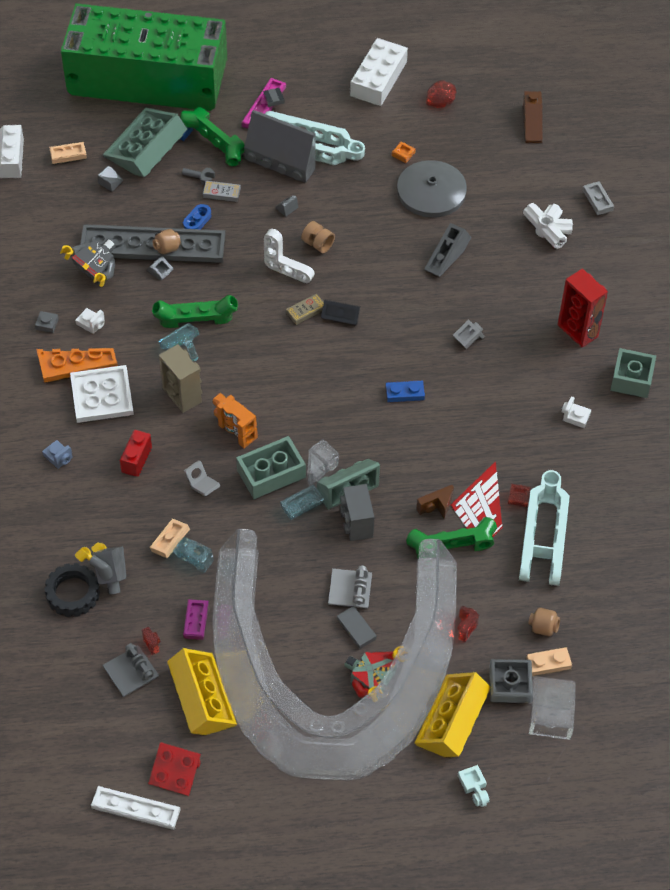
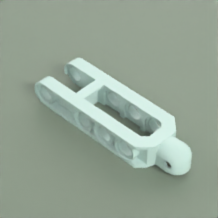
(347, 147)
(550, 493)

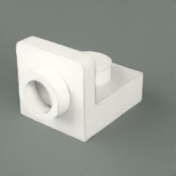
(90, 320)
(575, 414)

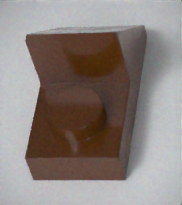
(439, 499)

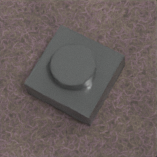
(46, 322)

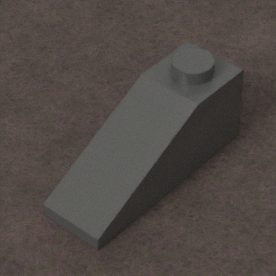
(448, 250)

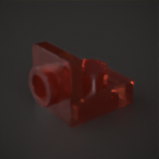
(468, 624)

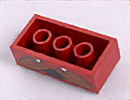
(582, 307)

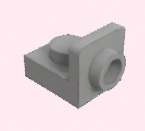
(468, 333)

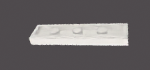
(135, 807)

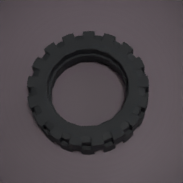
(67, 572)

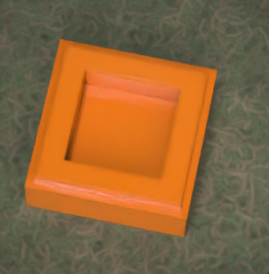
(403, 152)

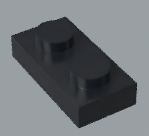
(340, 312)

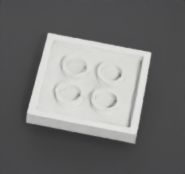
(101, 393)

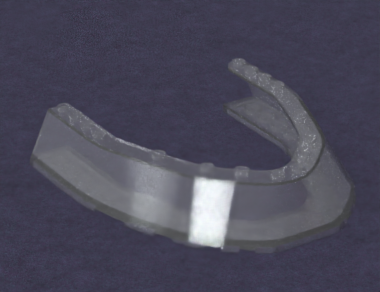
(373, 728)

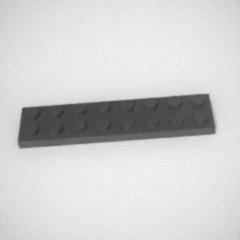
(138, 242)

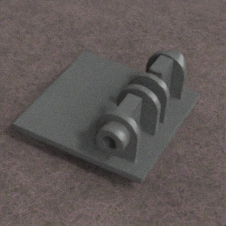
(130, 670)

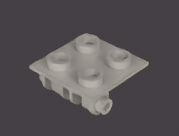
(350, 587)

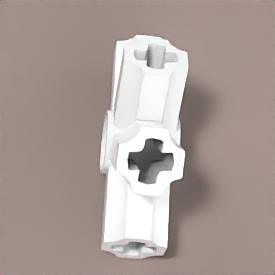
(548, 223)

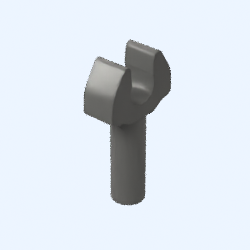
(203, 176)

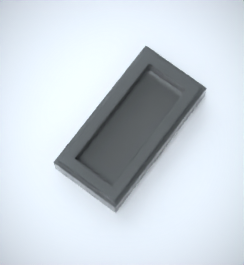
(356, 627)

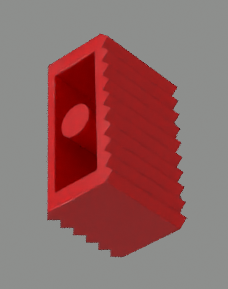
(136, 453)

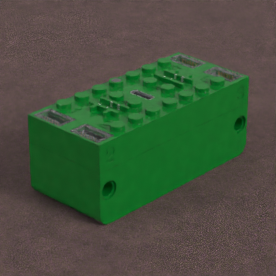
(144, 56)

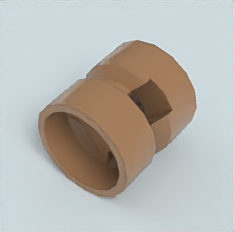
(318, 237)

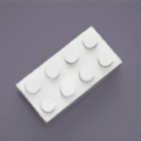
(378, 72)

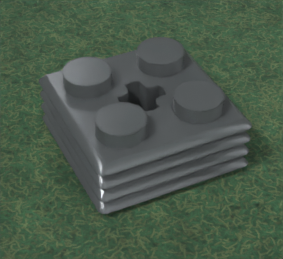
(521, 674)

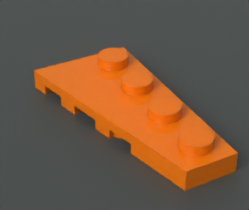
(59, 364)

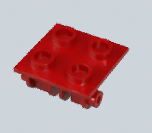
(174, 768)

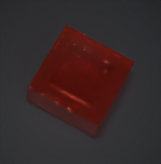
(519, 495)
(151, 640)

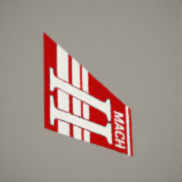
(480, 501)

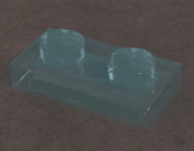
(302, 502)

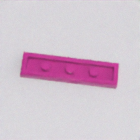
(260, 104)

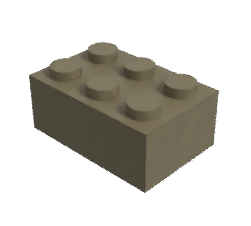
(180, 378)

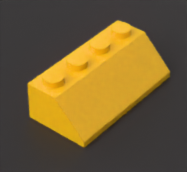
(201, 692)
(453, 714)

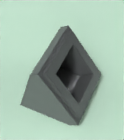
(287, 206)

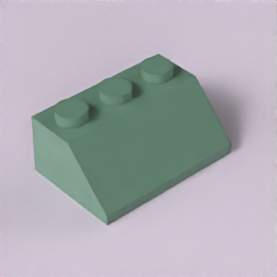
(360, 473)

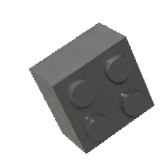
(357, 512)

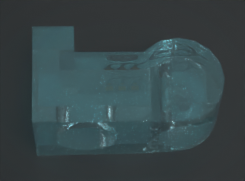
(194, 553)

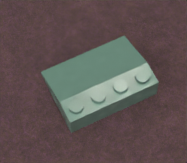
(146, 141)

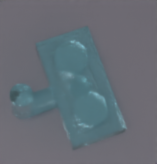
(182, 336)

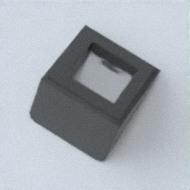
(160, 268)

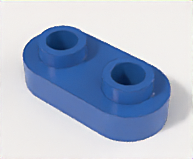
(195, 220)

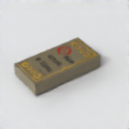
(305, 309)

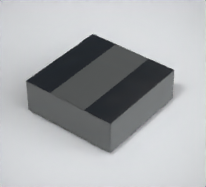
(273, 97)

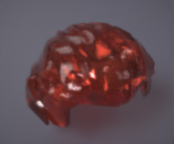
(441, 94)

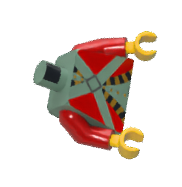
(369, 670)

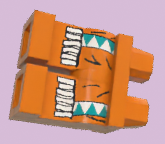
(236, 419)

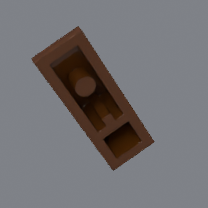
(532, 116)

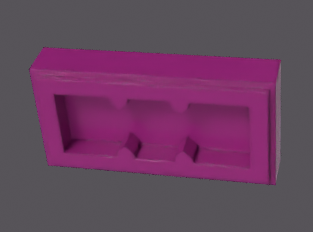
(195, 619)

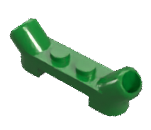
(199, 119)
(172, 314)
(479, 537)

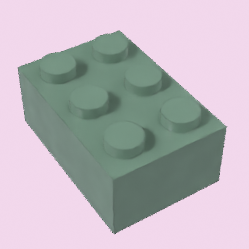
(271, 467)

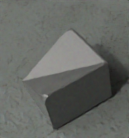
(109, 179)

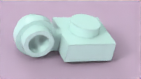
(472, 781)

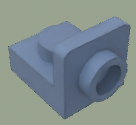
(58, 454)

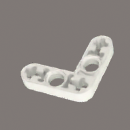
(280, 263)

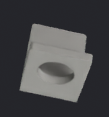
(203, 483)

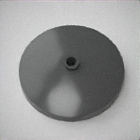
(431, 188)

